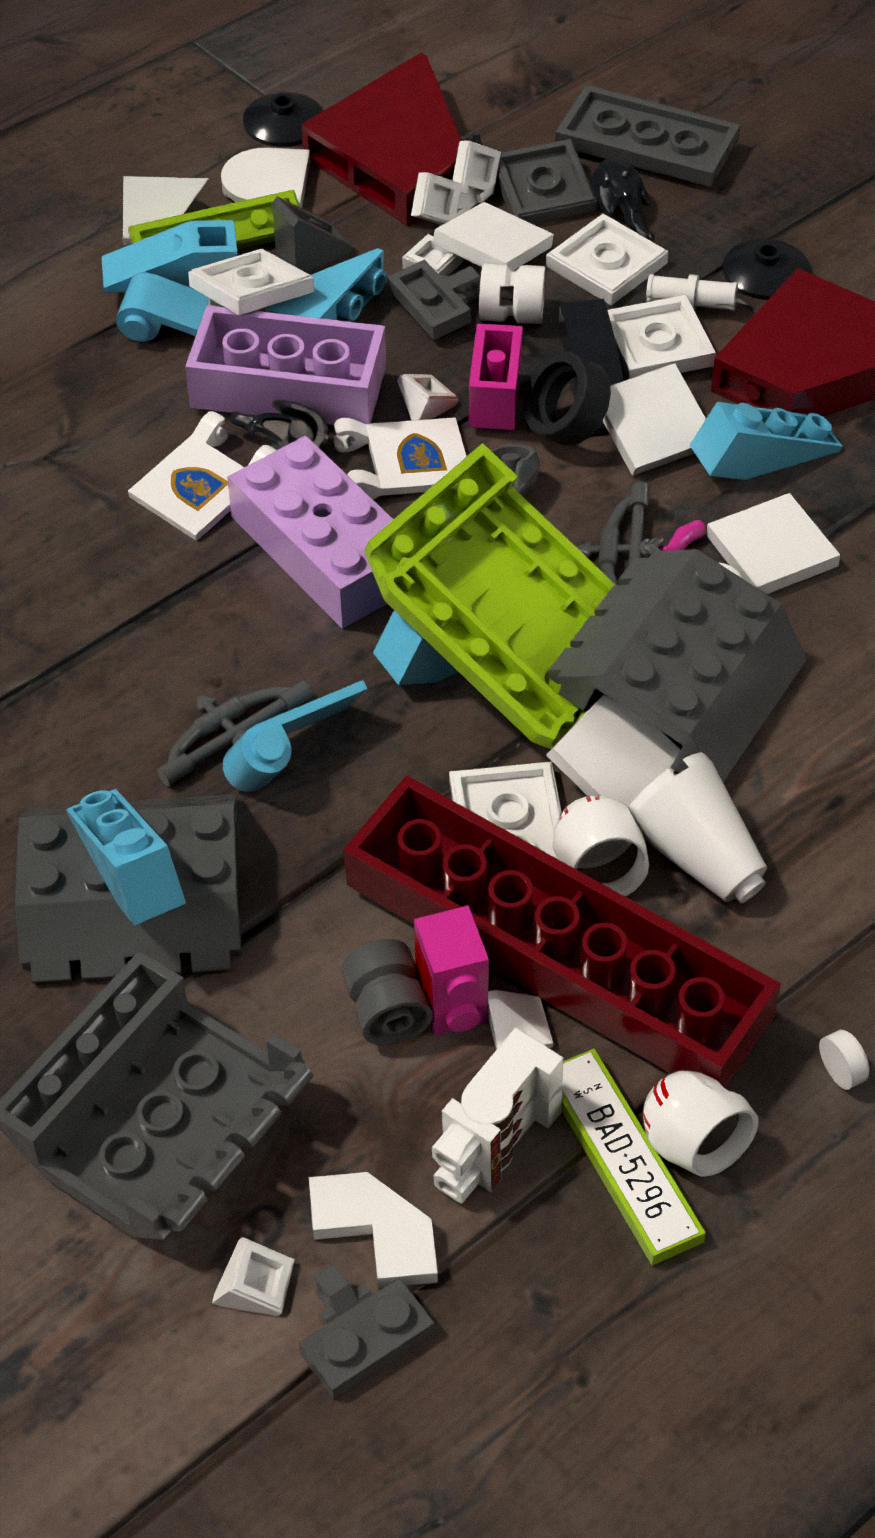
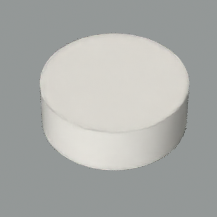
(844, 1059)

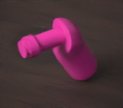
(685, 536)

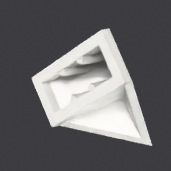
(156, 198)

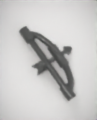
(609, 545)
(221, 716)

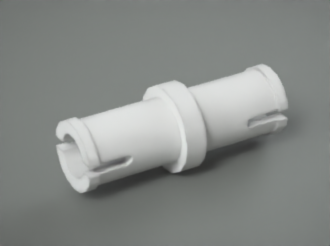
(699, 292)

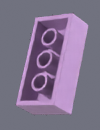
(272, 356)
(312, 526)

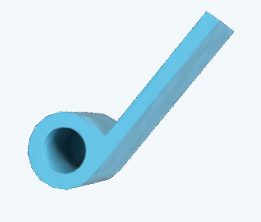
(159, 301)
(266, 747)

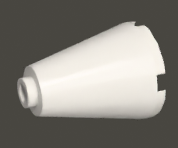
(700, 829)

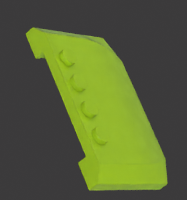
(491, 589)

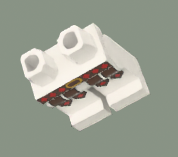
(496, 1110)

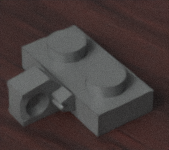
(433, 300)
(361, 1330)

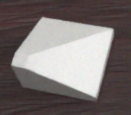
(425, 396)
(517, 1010)
(254, 1279)

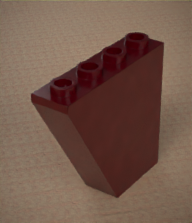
(387, 137)
(802, 350)

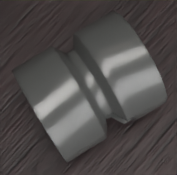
(387, 992)

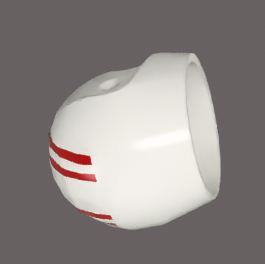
(597, 832)
(683, 1113)

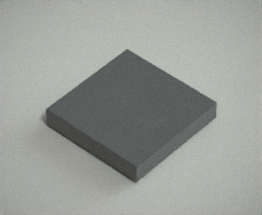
(545, 182)

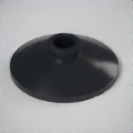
(278, 118)
(762, 266)

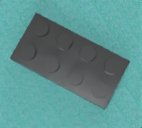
(649, 135)

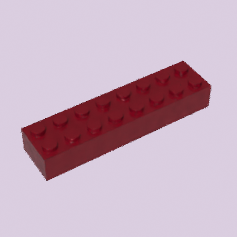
(565, 934)

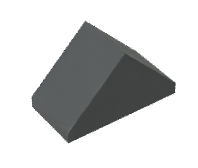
(305, 237)

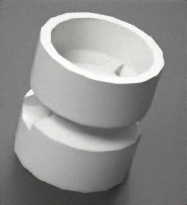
(527, 295)

